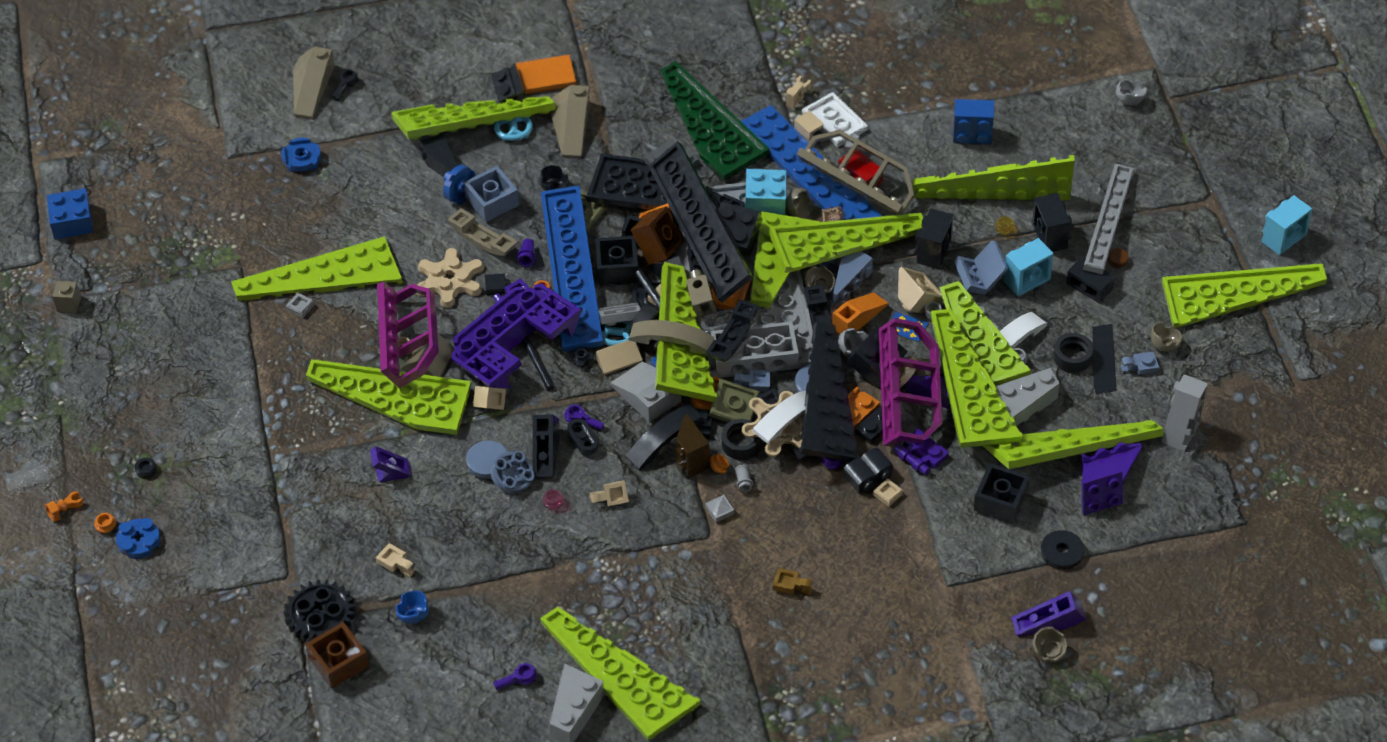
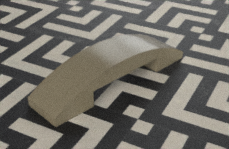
(481, 236)
(671, 332)

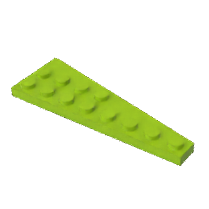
(819, 242)
(348, 267)
(1214, 294)
(676, 367)
(973, 398)
(1064, 443)
(630, 684)

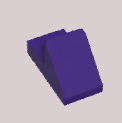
(389, 465)

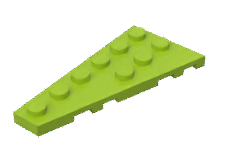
(768, 270)
(985, 339)

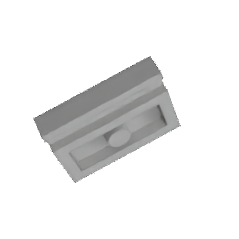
(614, 314)

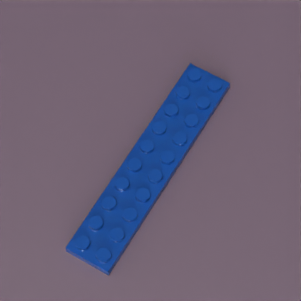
(784, 144)
(572, 263)

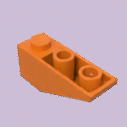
(858, 312)

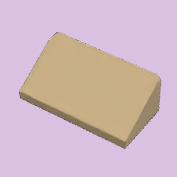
(618, 357)

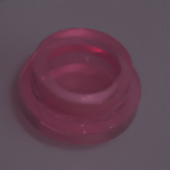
(553, 499)

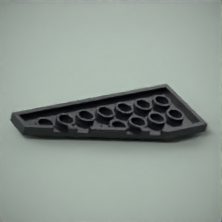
(631, 184)

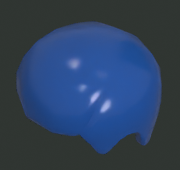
(412, 607)

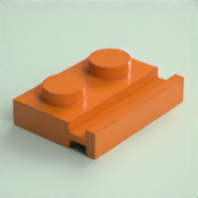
(861, 406)

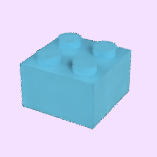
(766, 190)
(1286, 224)
(1028, 267)

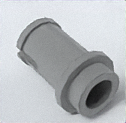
(744, 482)

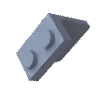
(983, 271)

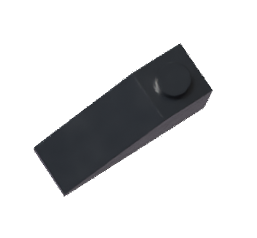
(437, 154)
(544, 444)

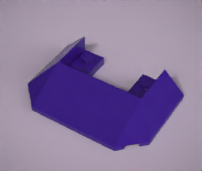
(486, 342)

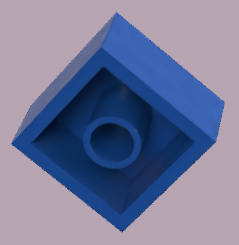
(973, 121)
(70, 213)

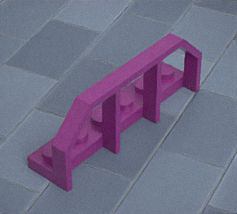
(390, 327)
(890, 377)

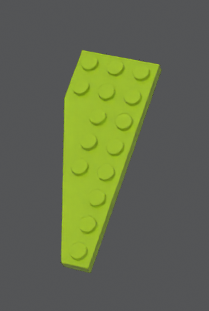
(432, 120)
(423, 404)

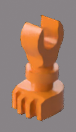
(69, 502)

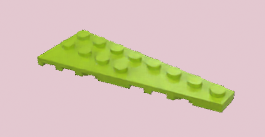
(1002, 182)

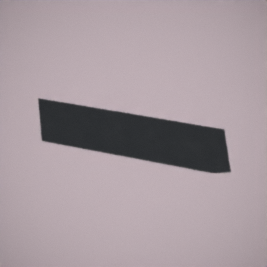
(1103, 359)

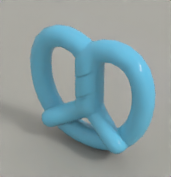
(514, 133)
(615, 331)

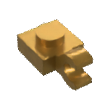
(789, 580)

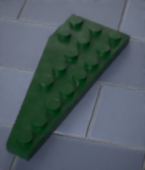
(715, 132)

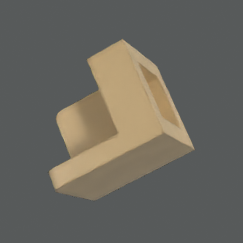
(807, 124)
(489, 397)

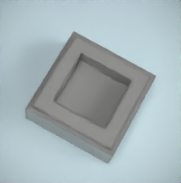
(300, 305)

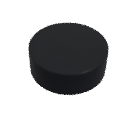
(145, 468)

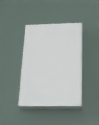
(836, 116)

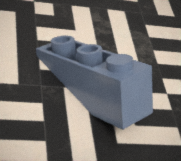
(851, 273)

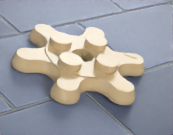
(450, 288)
(790, 435)

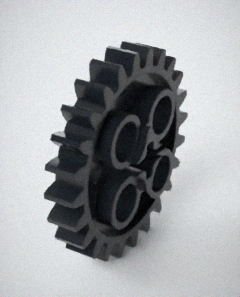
(318, 610)

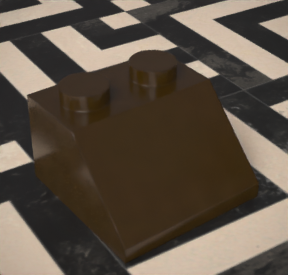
(691, 449)

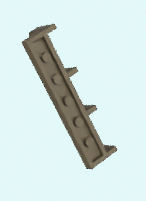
(858, 185)

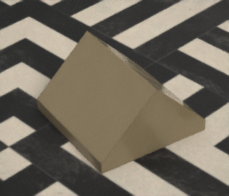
(439, 363)

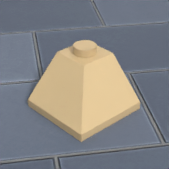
(916, 290)

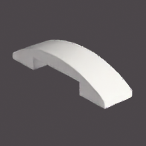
(1022, 327)
(781, 416)

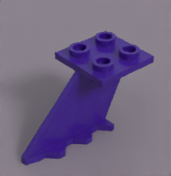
(1105, 476)

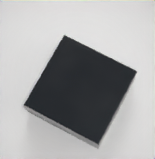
(495, 283)

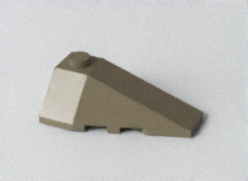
(310, 80)
(571, 119)

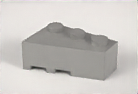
(1029, 394)
(1184, 412)
(574, 703)

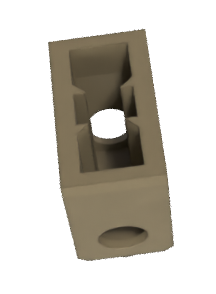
(701, 294)

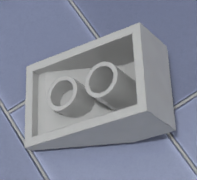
(638, 389)

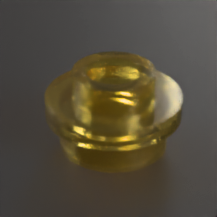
(1004, 225)

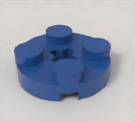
(298, 163)
(454, 183)
(133, 528)

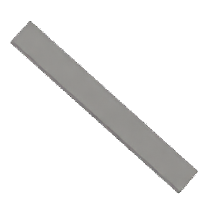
(1108, 219)

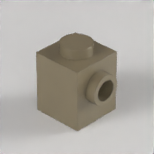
(66, 296)

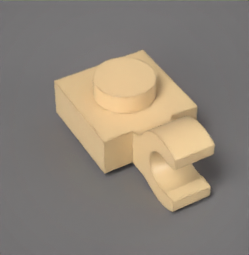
(795, 93)
(613, 493)
(394, 558)

